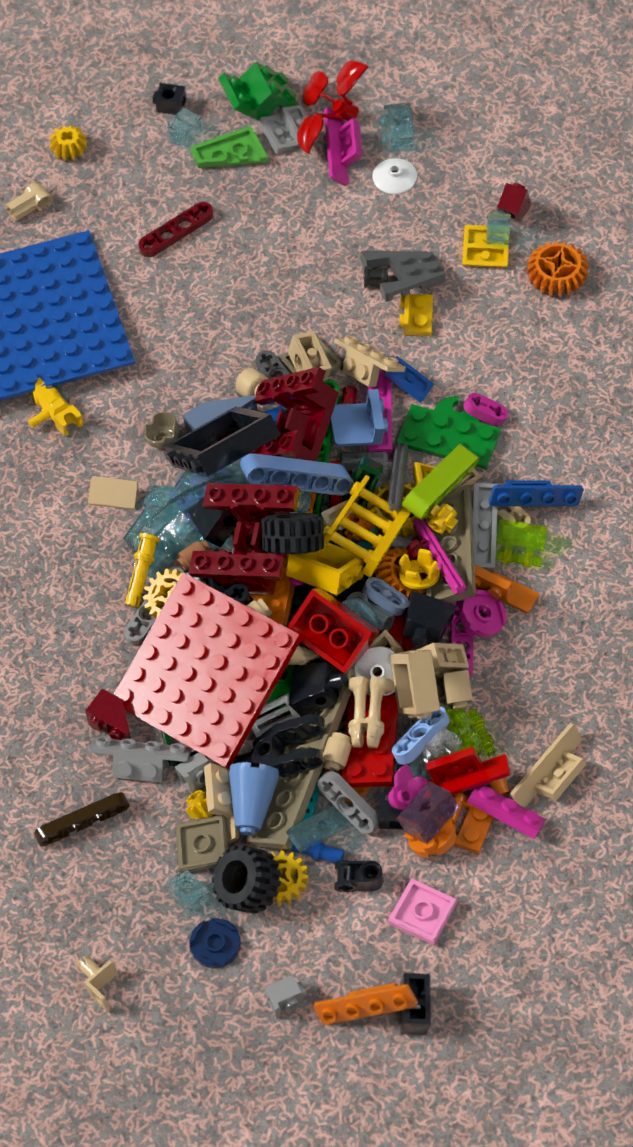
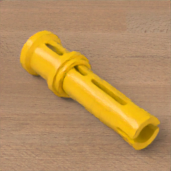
(143, 558)

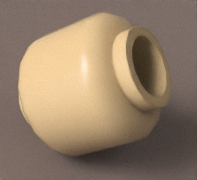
(248, 381)

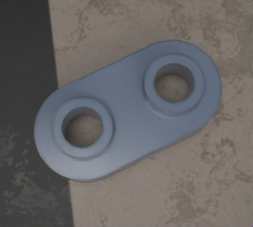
(385, 596)

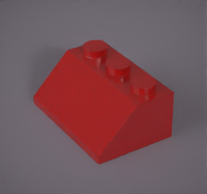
(333, 630)

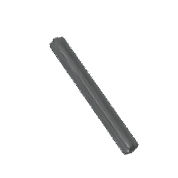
(398, 477)

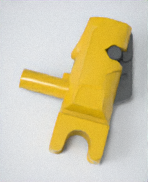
(54, 406)

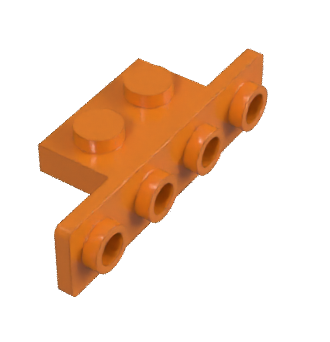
(506, 589)
(366, 1003)

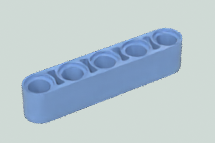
(306, 474)

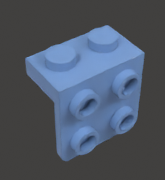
(360, 422)

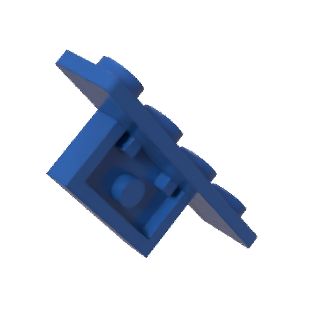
(534, 493)

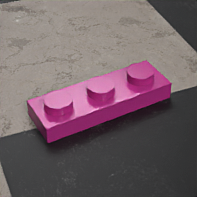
(506, 810)

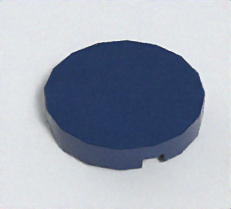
(222, 942)

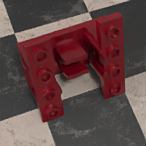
(310, 412)
(249, 562)

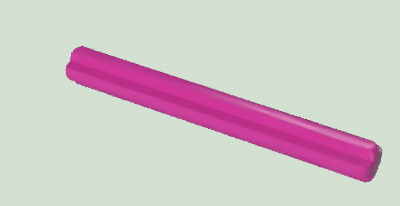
(438, 554)

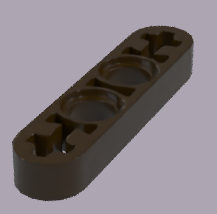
(81, 819)

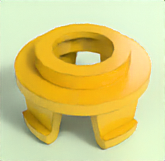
(424, 564)

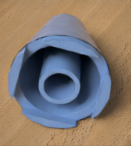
(251, 795)

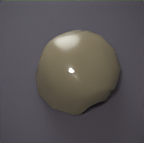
(162, 425)

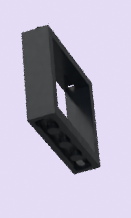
(222, 441)

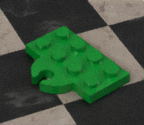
(443, 429)

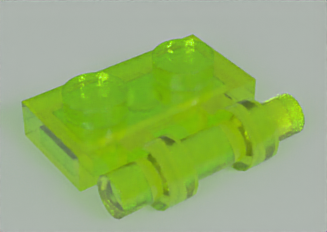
(523, 536)
(464, 727)

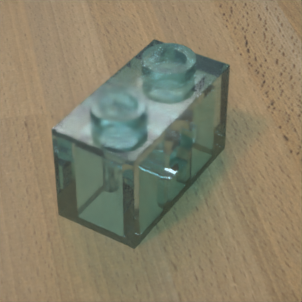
(398, 127)

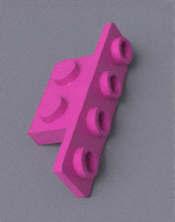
(342, 146)

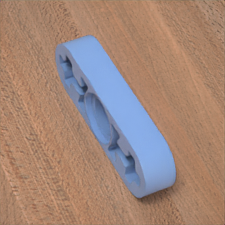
(409, 746)

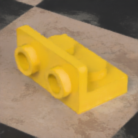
(417, 314)

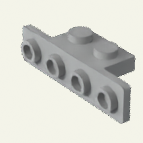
(139, 759)

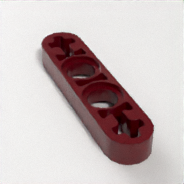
(173, 227)

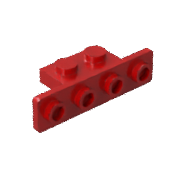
(466, 770)

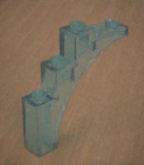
(166, 502)

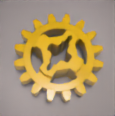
(160, 590)
(289, 868)

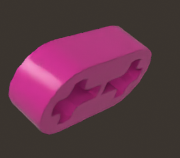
(485, 409)

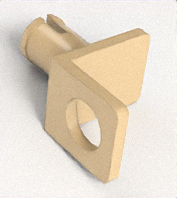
(97, 978)

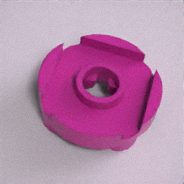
(477, 625)

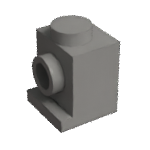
(192, 772)
(284, 995)

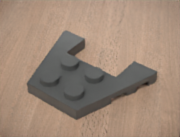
(410, 267)

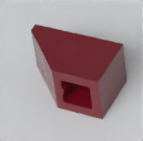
(515, 201)
(108, 714)

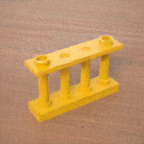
(380, 543)

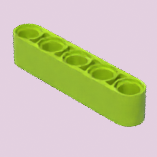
(440, 481)

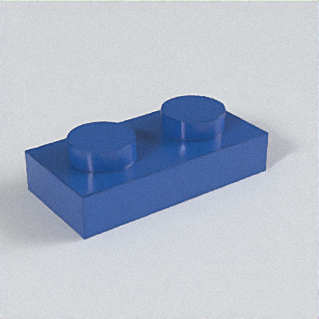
(411, 381)

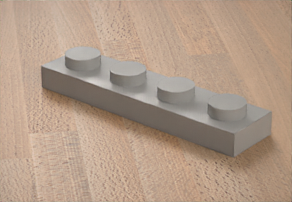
(484, 527)

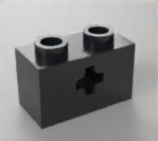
(418, 1019)

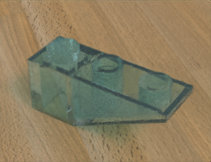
(173, 539)

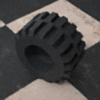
(292, 533)
(260, 884)

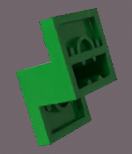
(258, 91)

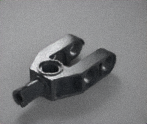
(270, 746)

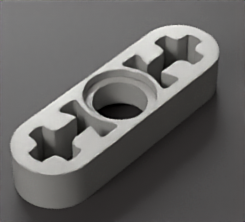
(359, 803)

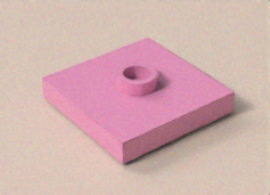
(422, 911)

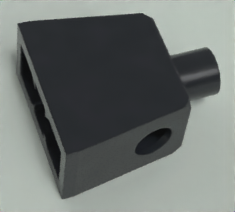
(213, 524)
(427, 619)
(315, 687)

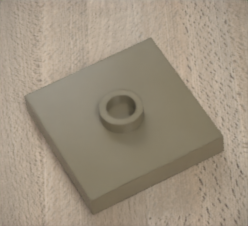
(201, 843)

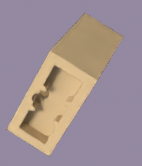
(415, 683)

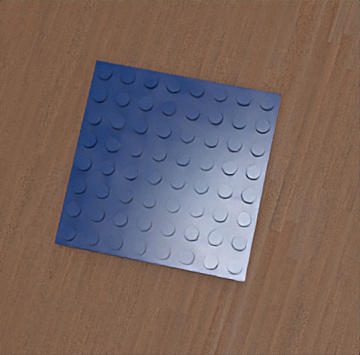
(57, 316)

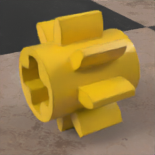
(442, 518)
(197, 806)

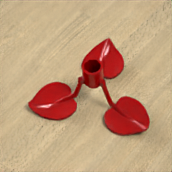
(343, 108)

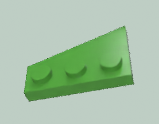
(231, 149)

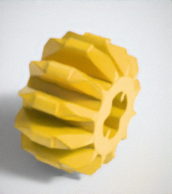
(68, 142)

